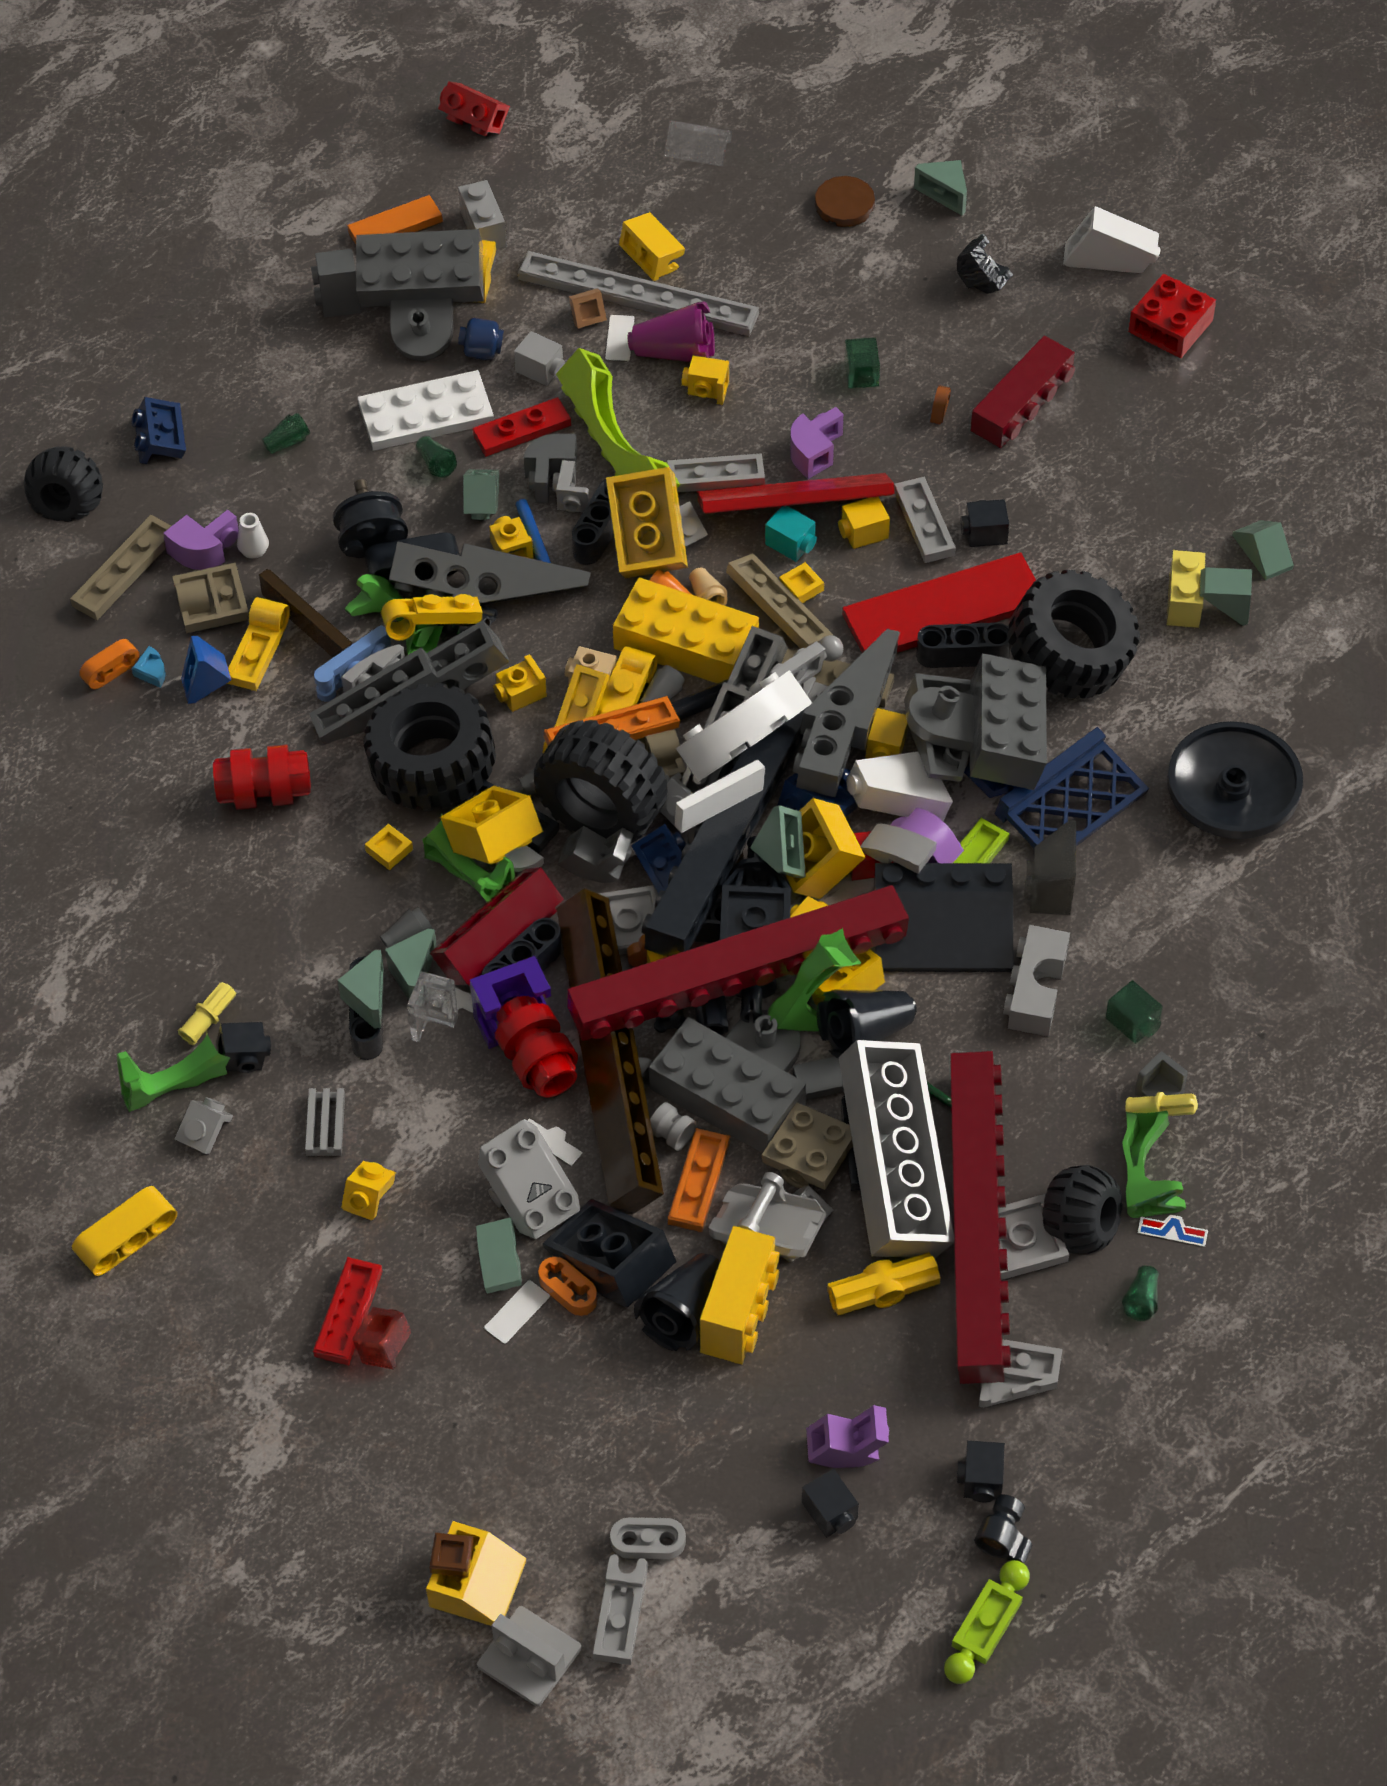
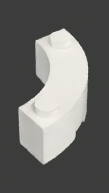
(748, 722)

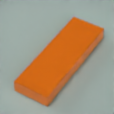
(401, 219)
(698, 1180)

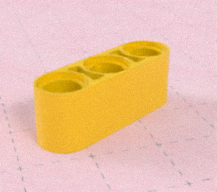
(124, 1230)

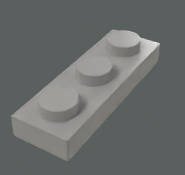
(718, 472)
(924, 519)

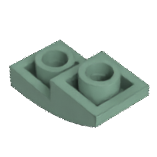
(498, 1255)

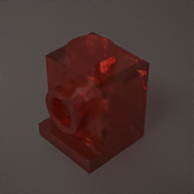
(381, 1337)

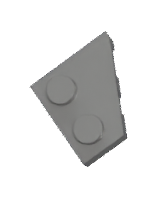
(1031, 1372)

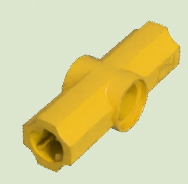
(883, 1283)

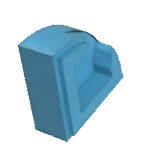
(150, 667)

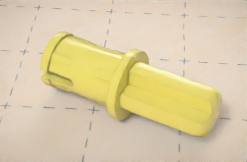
(207, 1013)
(1174, 1104)

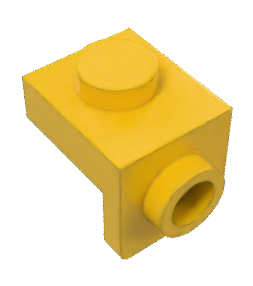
(366, 1188)

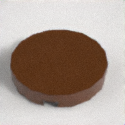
(844, 201)

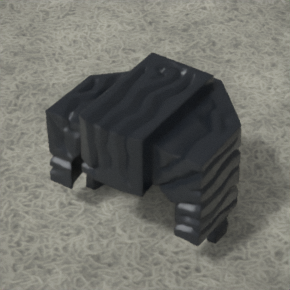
(979, 269)

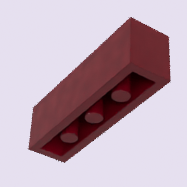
(1023, 392)
(496, 925)

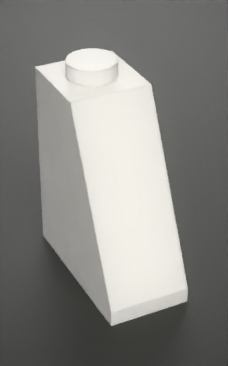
(1111, 244)
(897, 786)

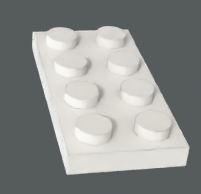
(425, 410)

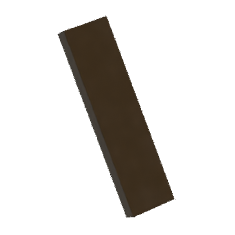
(304, 614)

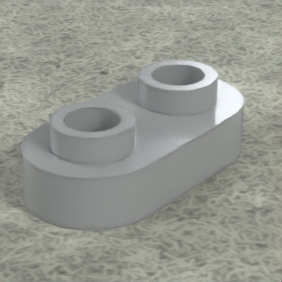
(648, 1537)

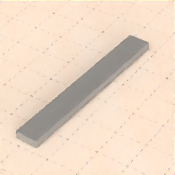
(634, 291)

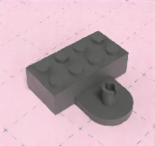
(420, 282)
(997, 722)
(733, 1079)

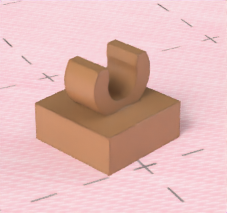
(587, 308)

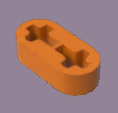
(109, 664)
(572, 1280)

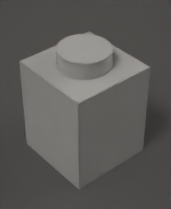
(538, 358)

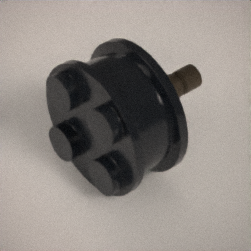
(368, 520)

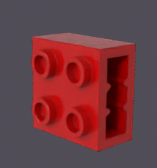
(1172, 315)

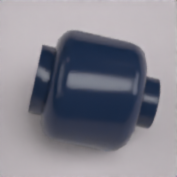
(481, 338)

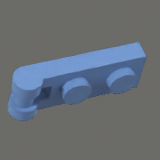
(329, 675)

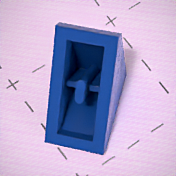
(203, 670)

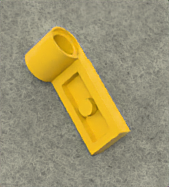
(429, 610)
(259, 643)
(628, 679)
(582, 696)

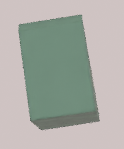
(943, 183)
(1266, 547)
(1228, 591)
(782, 842)
(411, 957)
(363, 988)

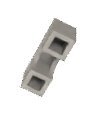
(1042, 956)

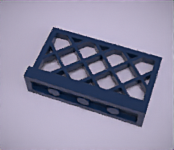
(1059, 771)

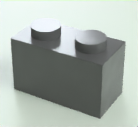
(336, 282)

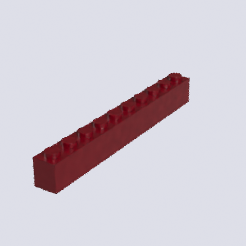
(732, 964)
(977, 1218)

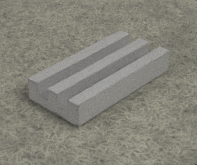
(325, 1097)

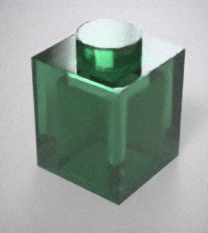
(862, 363)
(1134, 1012)

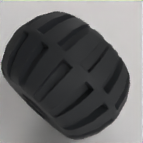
(63, 484)
(1083, 1208)

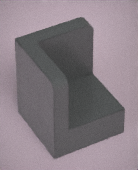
(1161, 1075)

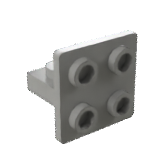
(528, 1655)

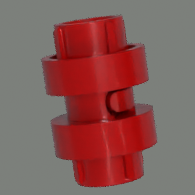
(245, 778)
(539, 1052)

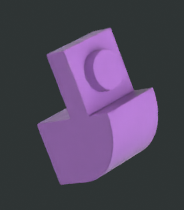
(811, 441)
(200, 546)
(934, 828)
(848, 1442)

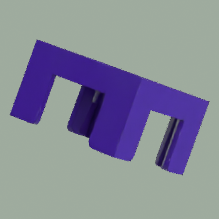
(498, 987)

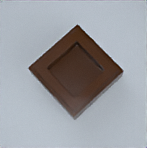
(451, 1555)

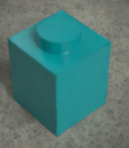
(790, 533)

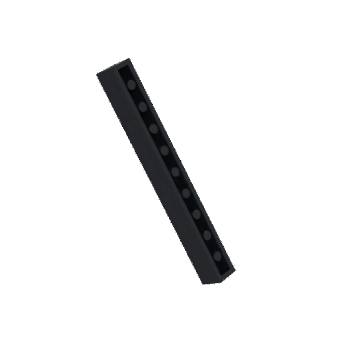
(717, 848)

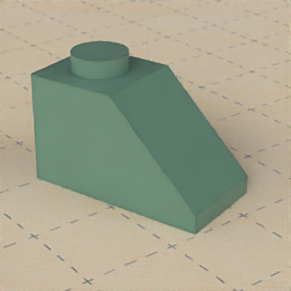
(481, 492)

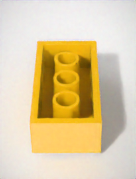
(683, 630)

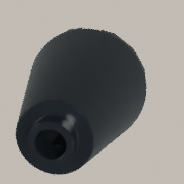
(862, 1016)
(677, 1302)

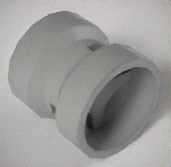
(672, 1126)

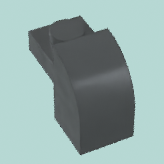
(545, 458)
(595, 857)

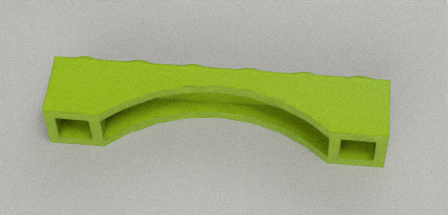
(590, 389)

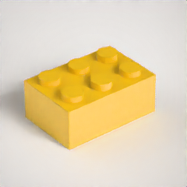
(647, 522)
(739, 1295)

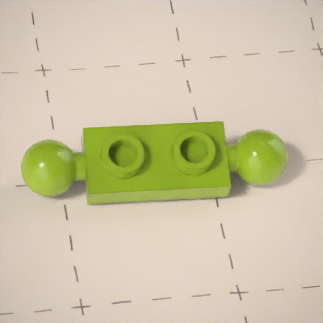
(986, 1622)

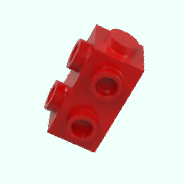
(473, 107)

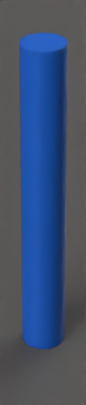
(532, 530)

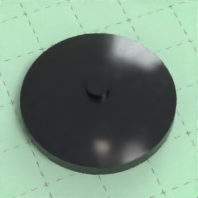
(1235, 780)

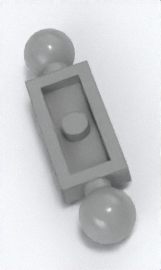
(807, 660)

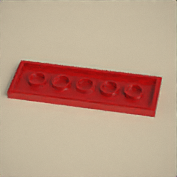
(795, 493)
(964, 597)

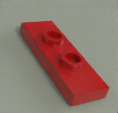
(521, 426)
(347, 1310)

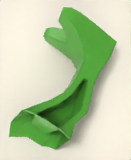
(373, 596)
(486, 884)
(827, 958)
(141, 1087)
(1142, 1195)

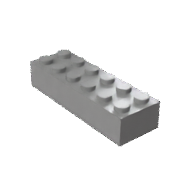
(896, 1149)

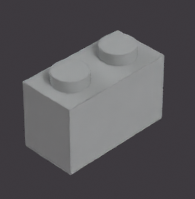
(482, 212)

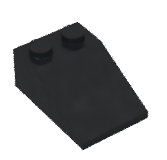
(613, 1251)

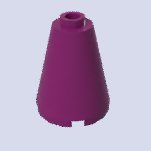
(675, 335)

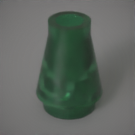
(287, 433)
(438, 458)
(1142, 1296)

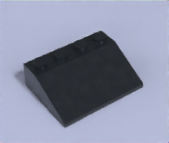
(955, 917)

